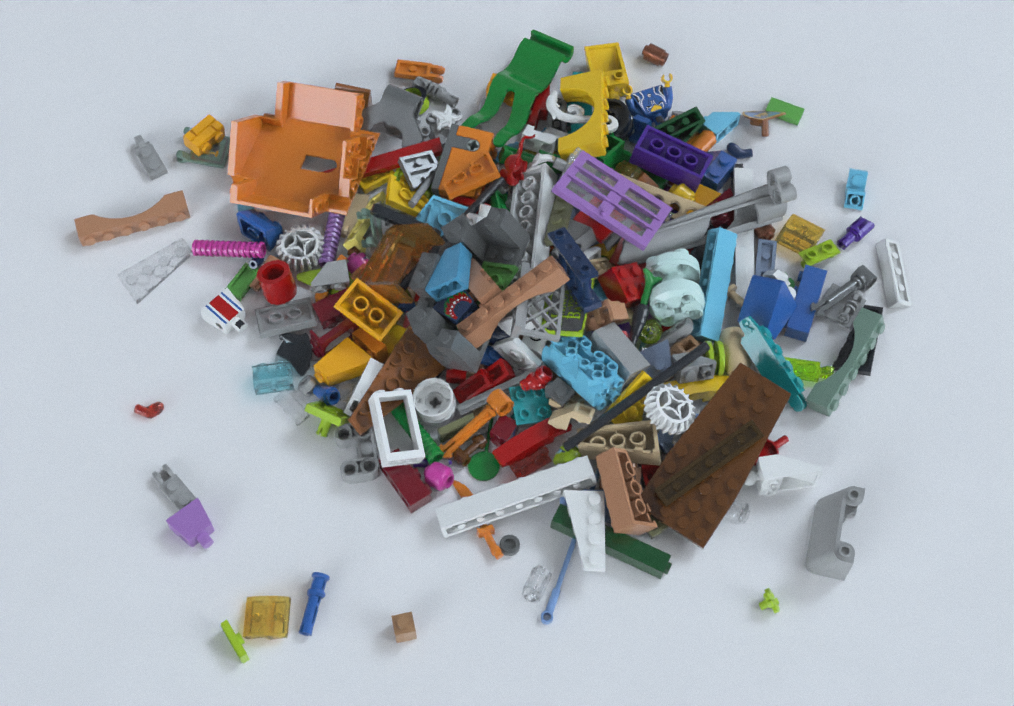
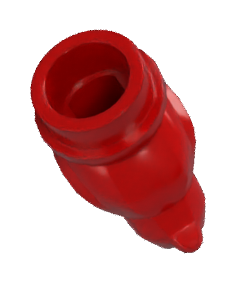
(536, 380)

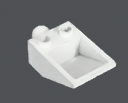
(783, 473)

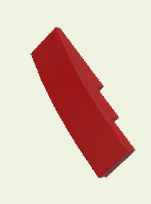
(527, 442)

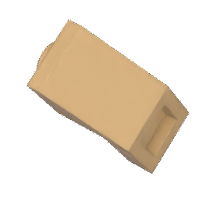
(561, 417)

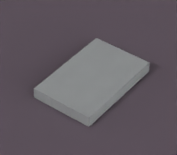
(285, 317)

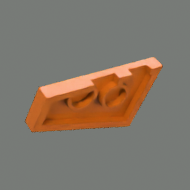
(476, 175)

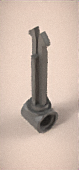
(860, 280)

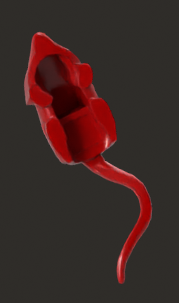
(515, 166)

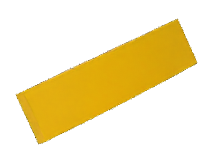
(701, 389)

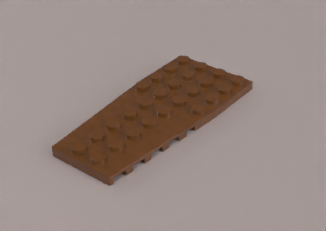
(700, 511)

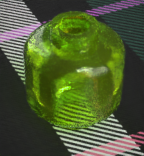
(645, 335)

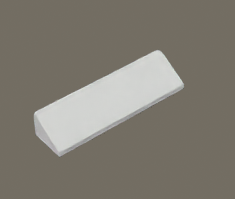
(893, 274)

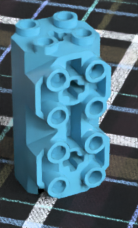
(586, 372)

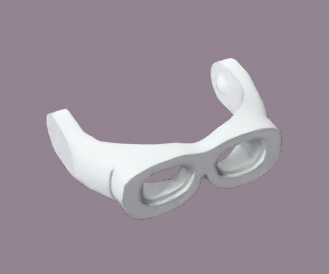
(540, 158)

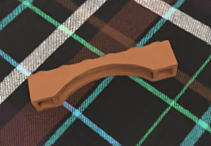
(96, 229)
(541, 279)

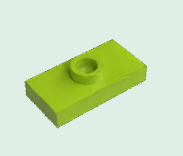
(235, 640)

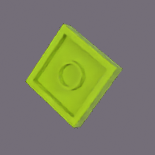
(328, 414)

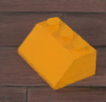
(368, 310)

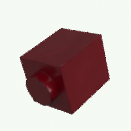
(503, 430)

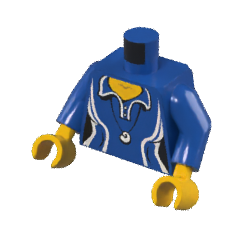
(651, 102)

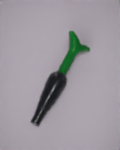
(641, 310)

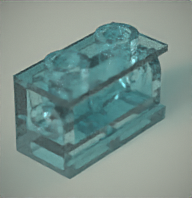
(273, 377)

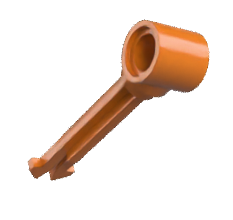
(497, 402)

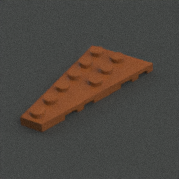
(403, 369)

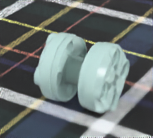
(678, 291)

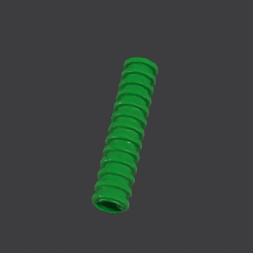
(432, 451)

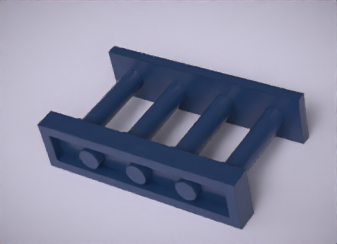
(577, 268)

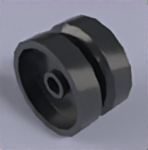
(625, 120)

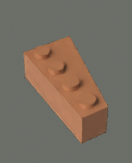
(623, 493)

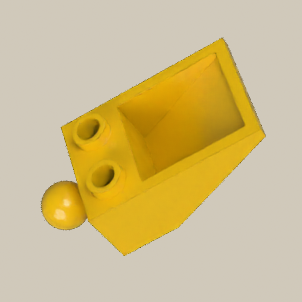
(610, 60)

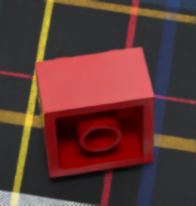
(623, 284)

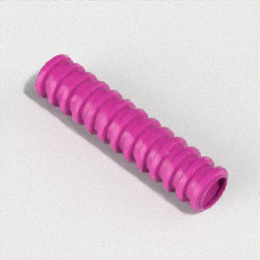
(228, 248)

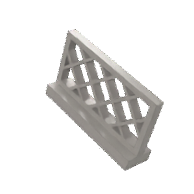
(520, 313)

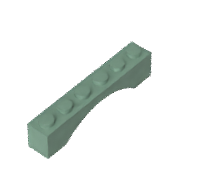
(827, 393)

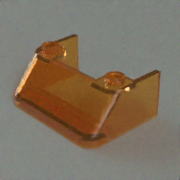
(394, 256)

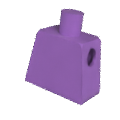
(192, 525)

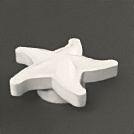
(446, 118)

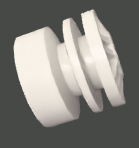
(433, 392)

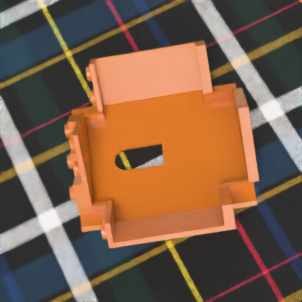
(271, 149)

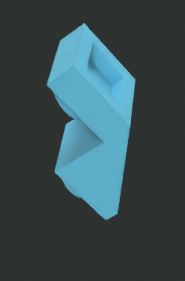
(855, 189)

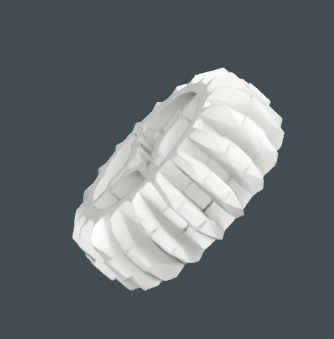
(307, 240)
(669, 409)

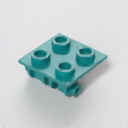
(529, 405)

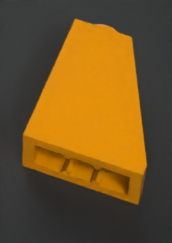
(341, 363)

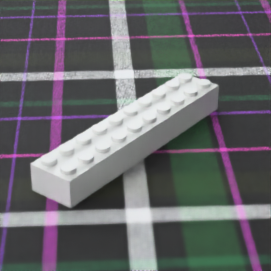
(532, 208)

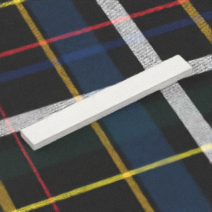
(745, 241)

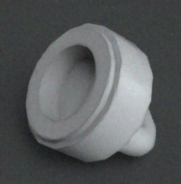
(307, 384)

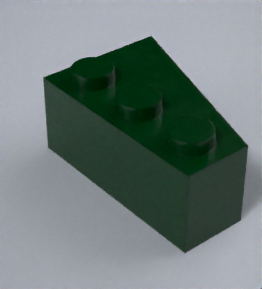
(684, 125)

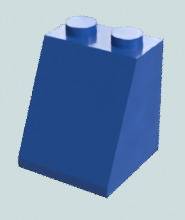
(768, 303)

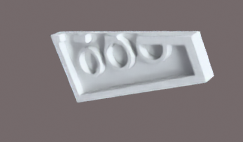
(588, 523)

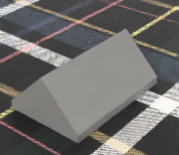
(620, 349)

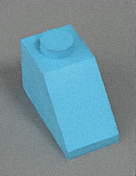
(721, 123)

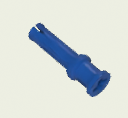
(315, 595)

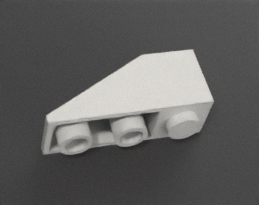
(363, 384)

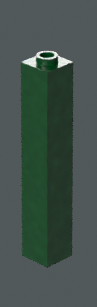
(621, 546)

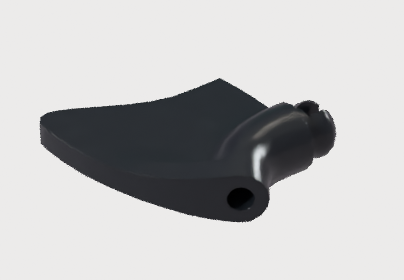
(296, 350)

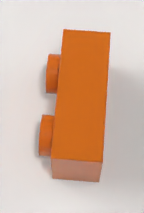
(370, 345)

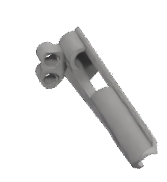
(754, 209)

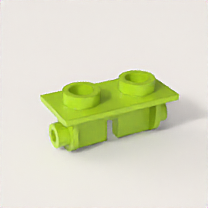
(818, 253)

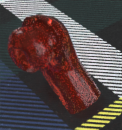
(150, 411)

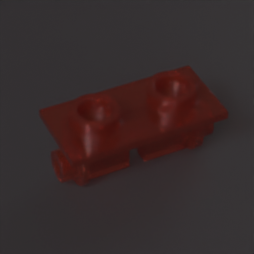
(531, 464)

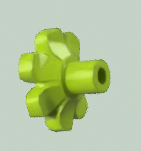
(770, 601)

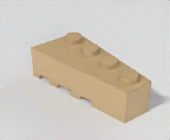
(637, 438)

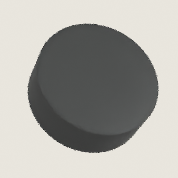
(509, 545)

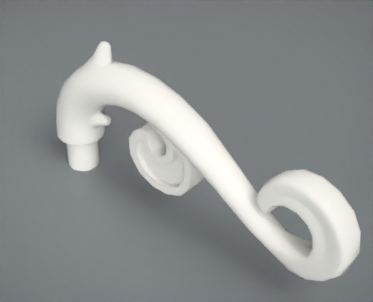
(552, 107)

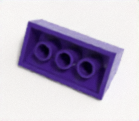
(670, 158)

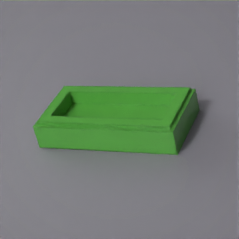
(793, 113)
(240, 283)

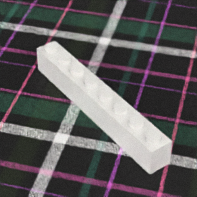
(515, 496)

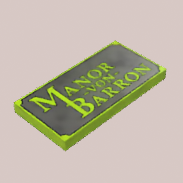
(572, 316)

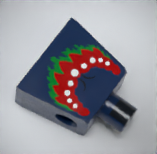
(456, 307)

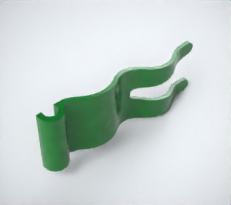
(526, 76)

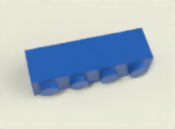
(809, 291)

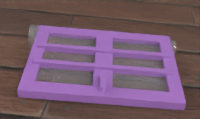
(611, 199)

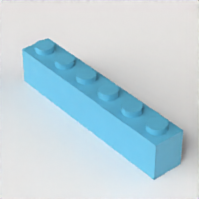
(714, 283)

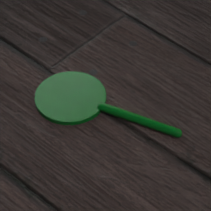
(484, 464)

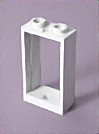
(397, 458)

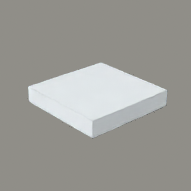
(517, 353)

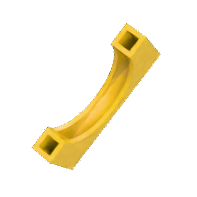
(589, 89)

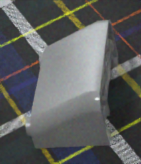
(826, 552)

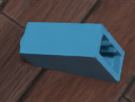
(451, 273)

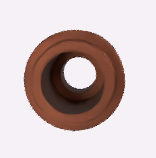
(655, 54)
(765, 232)

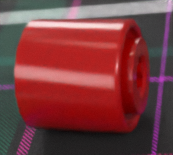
(277, 282)

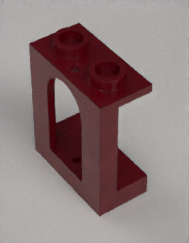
(320, 344)

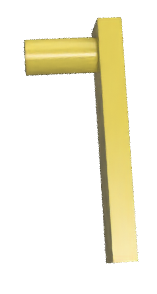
(361, 226)

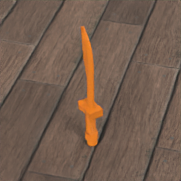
(484, 530)

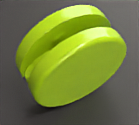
(716, 353)

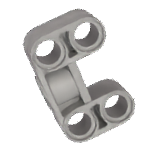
(366, 454)

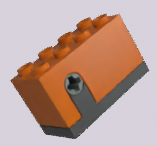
(460, 149)

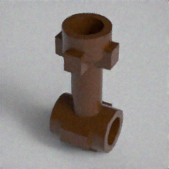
(462, 457)

